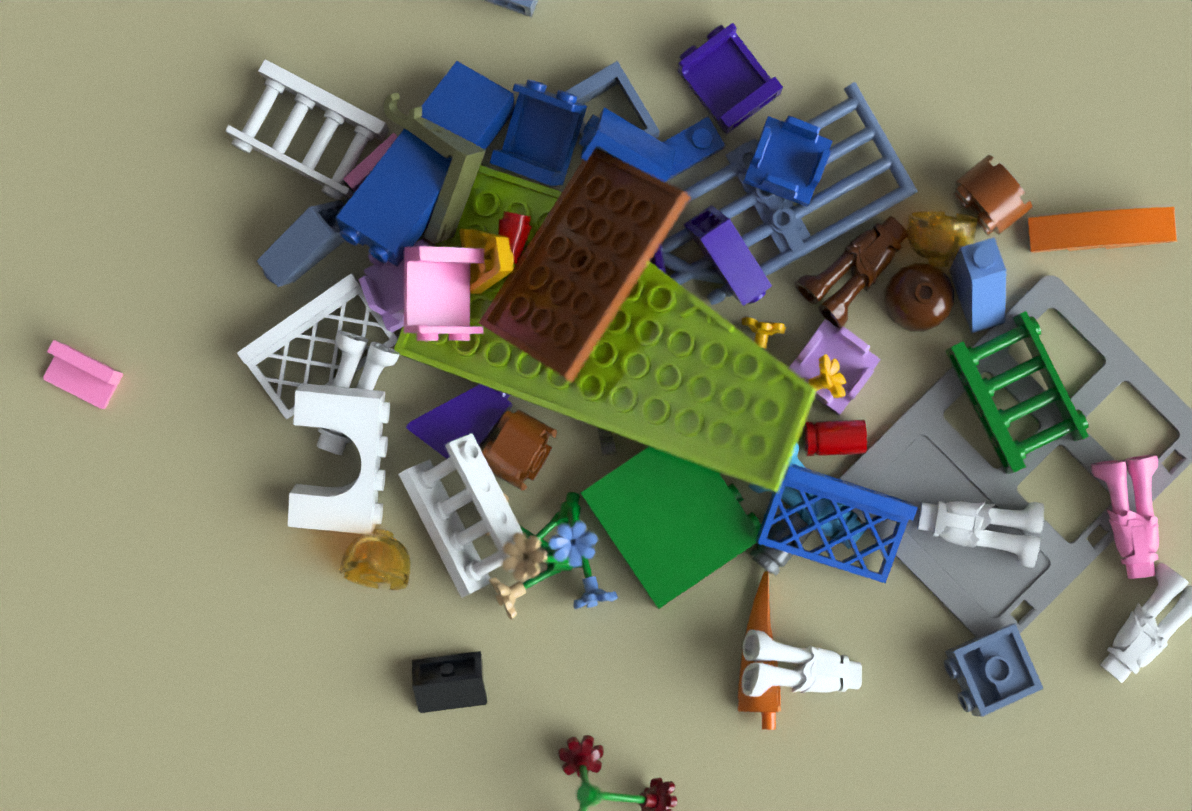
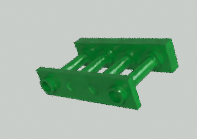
(996, 420)

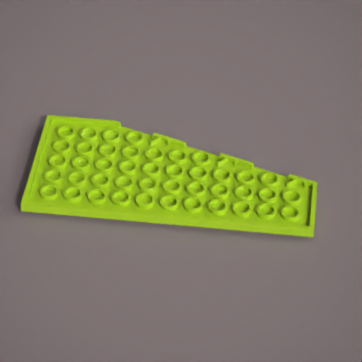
(659, 373)

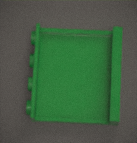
(671, 520)

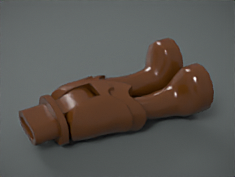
(866, 257)

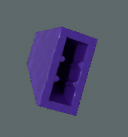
(728, 255)
(471, 412)

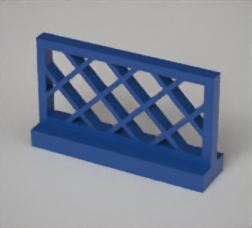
(853, 497)

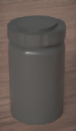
(771, 558)

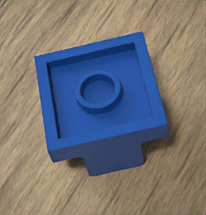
(789, 159)

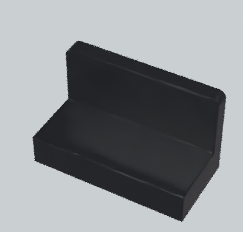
(449, 682)

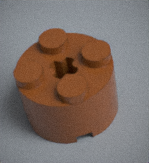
(992, 195)
(519, 448)

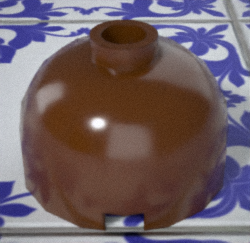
(919, 297)

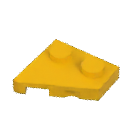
(497, 258)

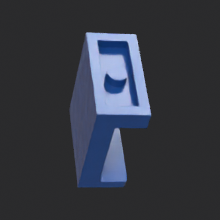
(541, 133)
(627, 144)

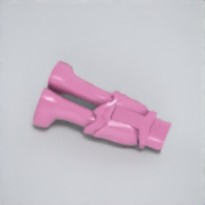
(1133, 532)

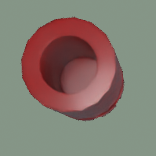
(835, 437)

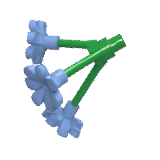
(576, 545)

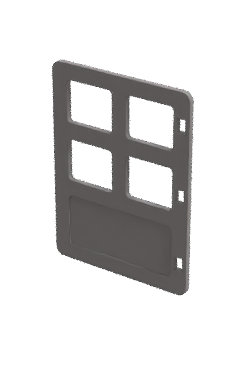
(930, 461)

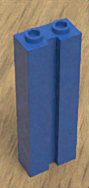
(403, 187)

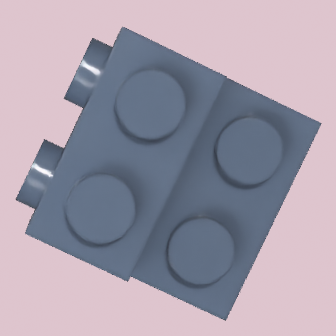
(992, 671)

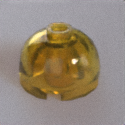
(939, 235)
(377, 560)

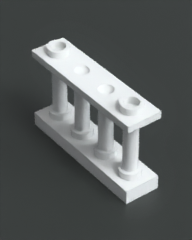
(306, 98)
(443, 522)

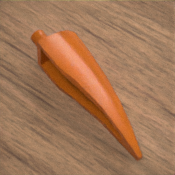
(770, 700)

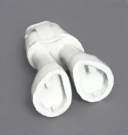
(352, 350)
(965, 524)
(1140, 636)
(817, 669)

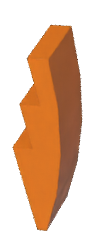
(1102, 229)

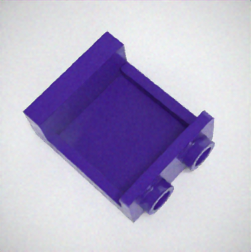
(727, 78)

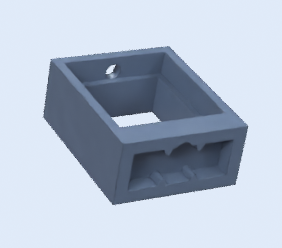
(605, 80)

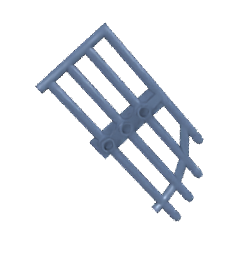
(779, 215)

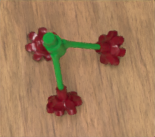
(584, 757)

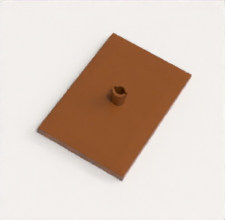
(583, 262)

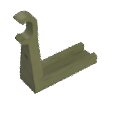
(461, 172)

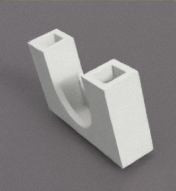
(361, 418)

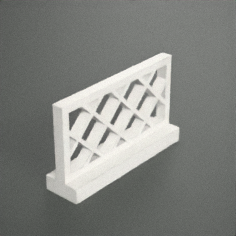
(297, 324)

